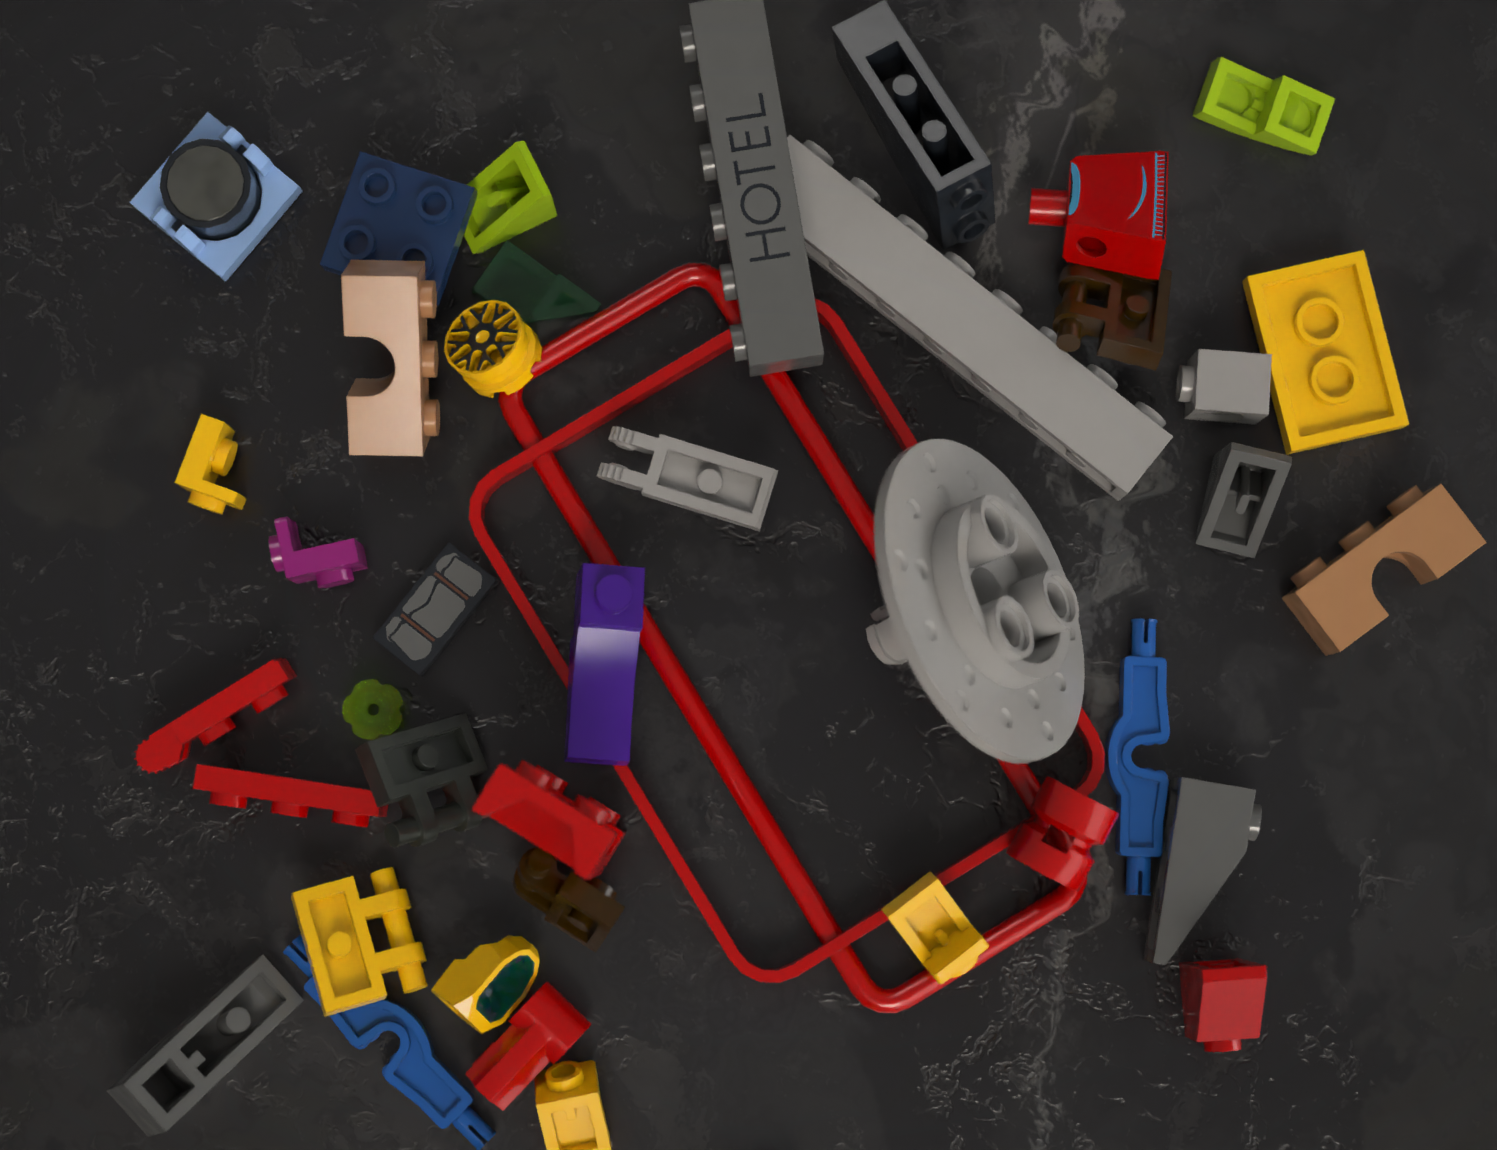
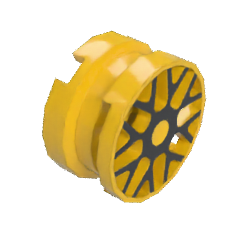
(492, 348)

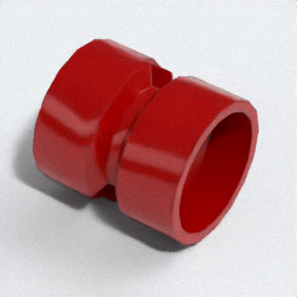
(1073, 814)

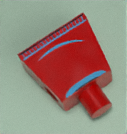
(1110, 212)

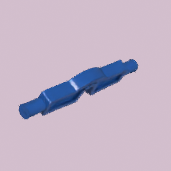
(1139, 791)
(414, 1066)

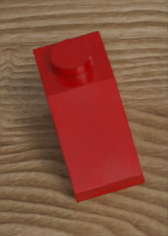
(1222, 1001)

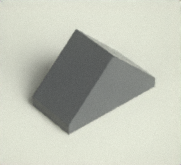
(1241, 498)

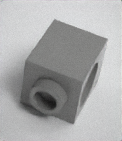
(1225, 386)

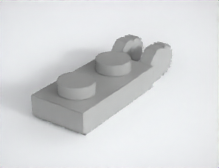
(694, 478)

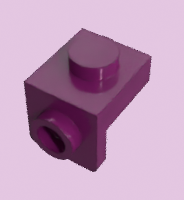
(327, 563)

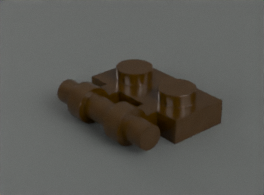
(1128, 325)
(572, 904)

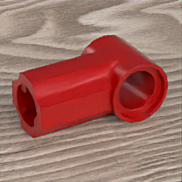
(537, 1035)

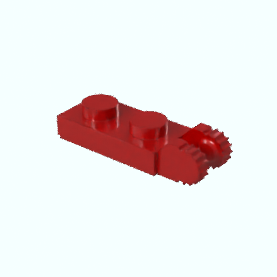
(213, 717)

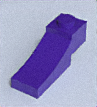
(603, 663)

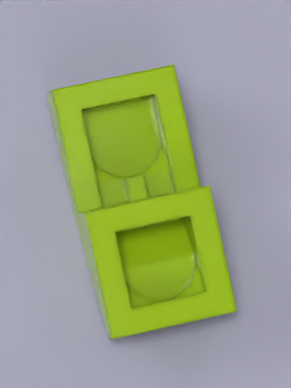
(1264, 109)

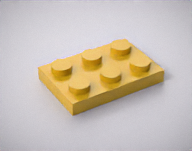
(1327, 350)

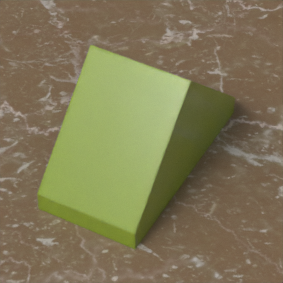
(508, 200)

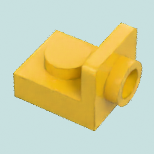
(207, 456)
(571, 1107)

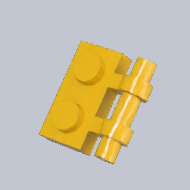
(341, 946)

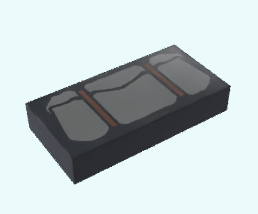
(435, 609)

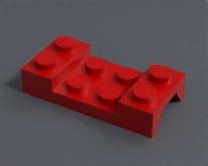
(534, 806)

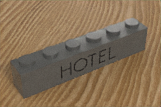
(754, 185)

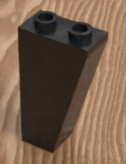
(917, 125)

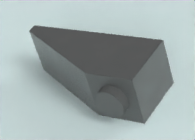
(1202, 844)
(204, 1047)

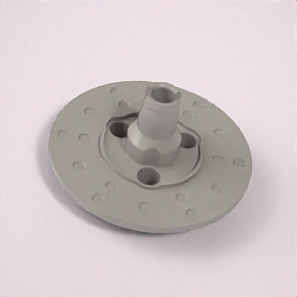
(976, 602)

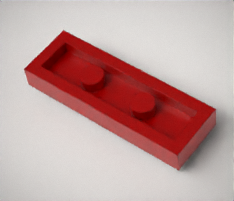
(288, 795)

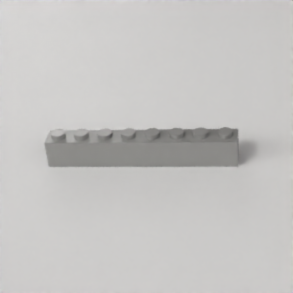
(972, 328)

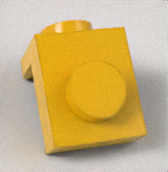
(935, 929)

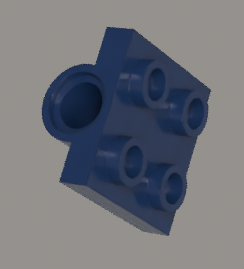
(400, 217)

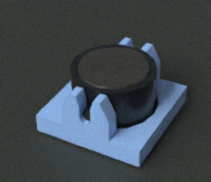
(214, 194)

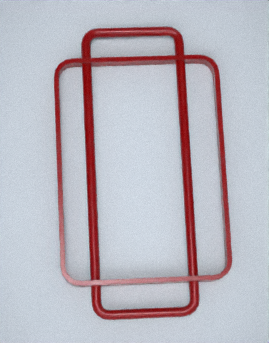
(540, 455)

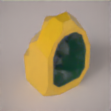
(489, 982)

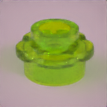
(356, 709)

